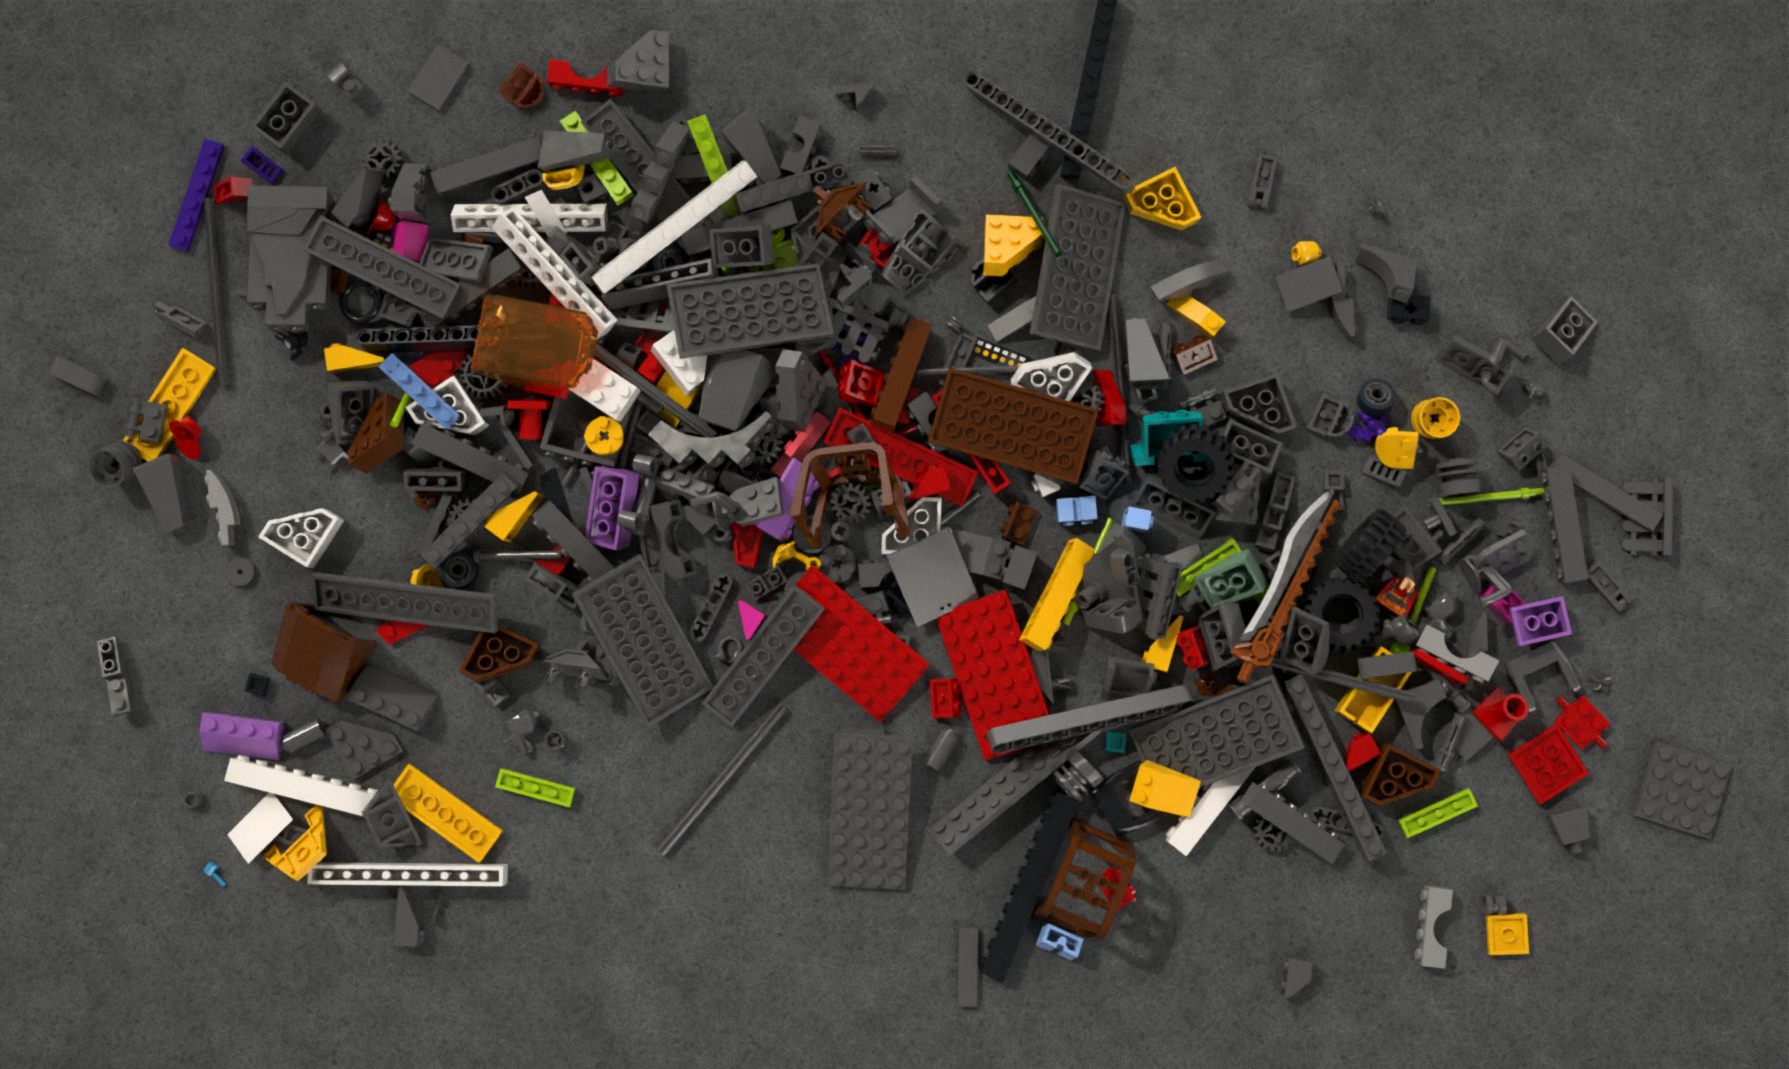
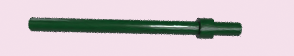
(1019, 188)

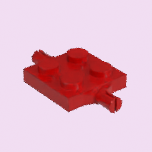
(1582, 722)

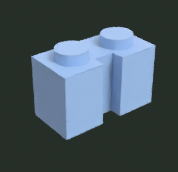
(1076, 509)
(1137, 519)
(1056, 938)

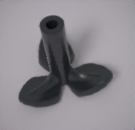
(293, 343)

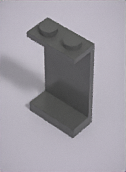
(894, 218)

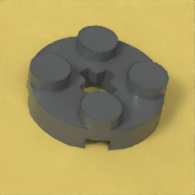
(802, 542)
(847, 567)

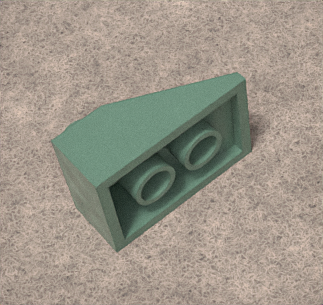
(1231, 579)

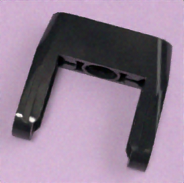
(1112, 806)

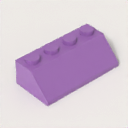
(611, 492)
(781, 527)
(241, 735)

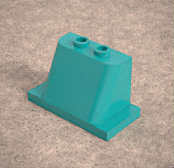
(1159, 427)

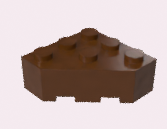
(376, 437)
(498, 655)
(1396, 776)

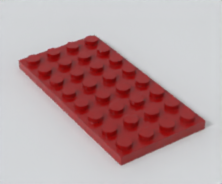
(857, 649)
(992, 665)

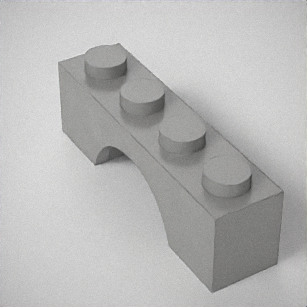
(1480, 666)
(1435, 902)

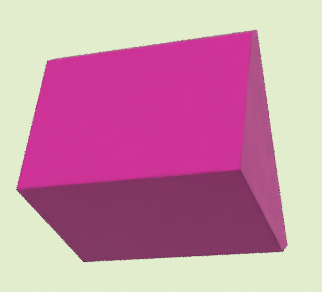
(410, 239)
(1501, 607)
(751, 619)

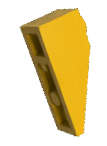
(1197, 315)
(343, 359)
(1162, 649)

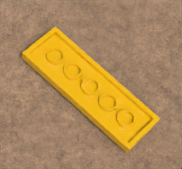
(179, 391)
(446, 813)

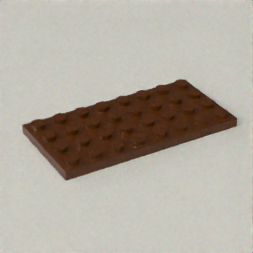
(1013, 425)

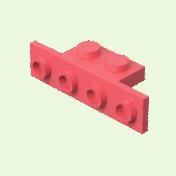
(802, 443)

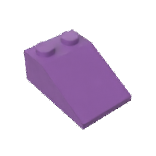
(1540, 620)

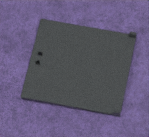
(932, 576)

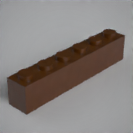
(902, 374)

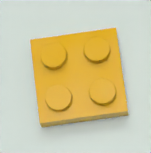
(1507, 934)

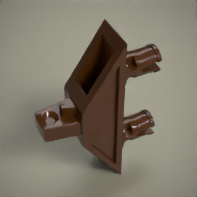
(834, 203)

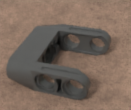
(1535, 659)

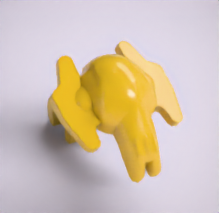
(787, 551)

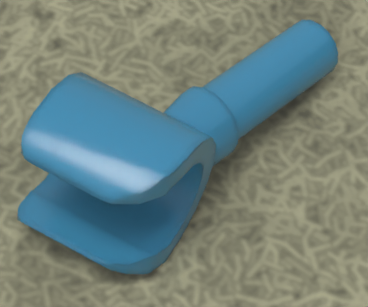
(210, 870)

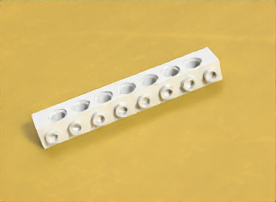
(572, 216)
(551, 269)

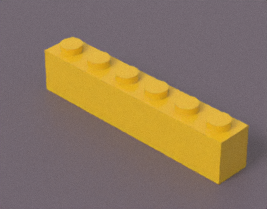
(1057, 595)

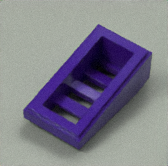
(249, 155)

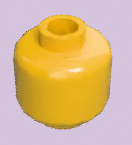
(1306, 253)

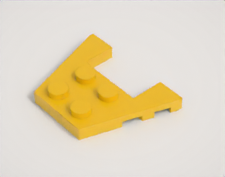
(305, 851)

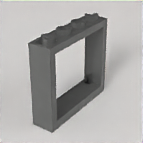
(569, 455)

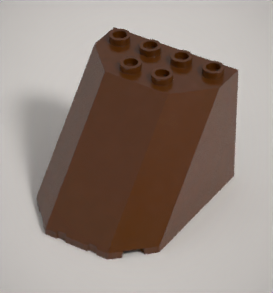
(316, 655)

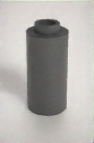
(303, 735)
(941, 749)

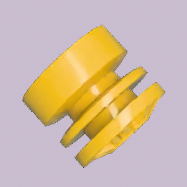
(1446, 418)

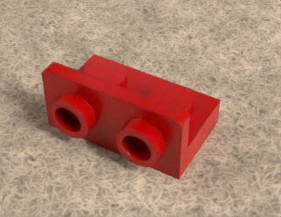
(945, 698)
(1115, 875)

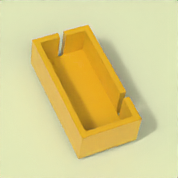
(1365, 707)

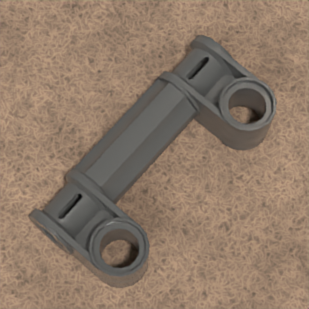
(635, 521)
(1283, 773)

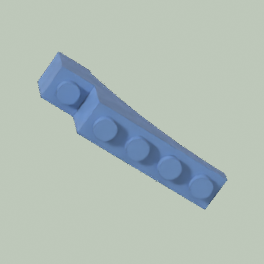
(419, 391)

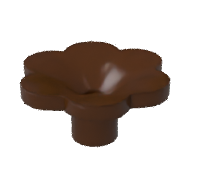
(428, 501)
(1201, 682)

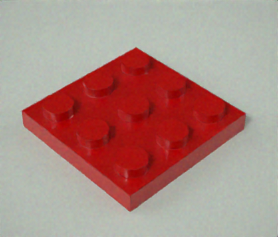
(1547, 764)

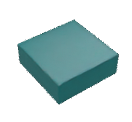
(1115, 742)

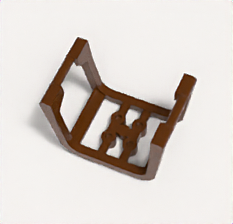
(885, 477)
(1087, 928)

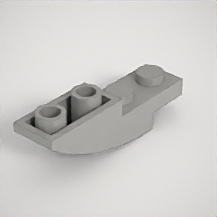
(221, 498)

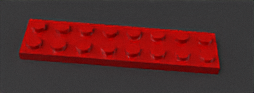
(904, 456)

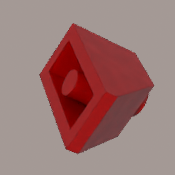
(232, 190)
(930, 482)
(1360, 750)

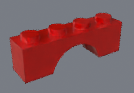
(562, 76)

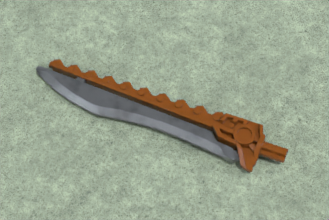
(1266, 641)

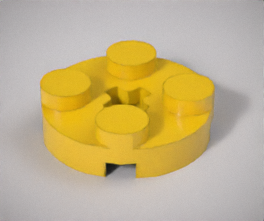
(615, 435)

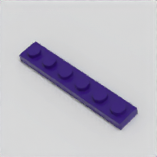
(197, 190)

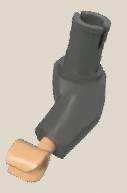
(1402, 570)

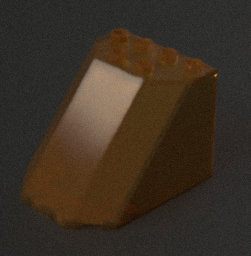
(533, 343)

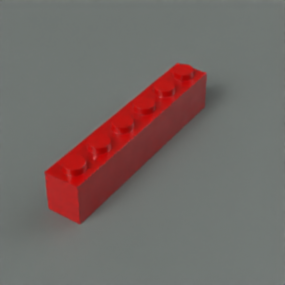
(988, 469)

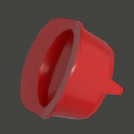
(383, 219)
(186, 435)

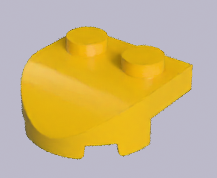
(564, 178)
(1397, 448)

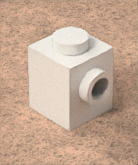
(1044, 486)

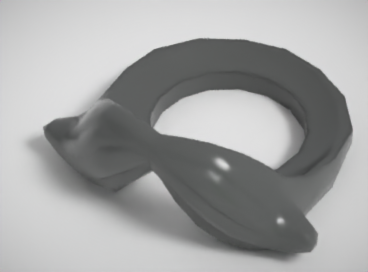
(721, 655)

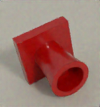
(530, 416)
(1500, 712)

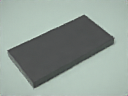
(456, 259)

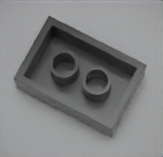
(286, 118)

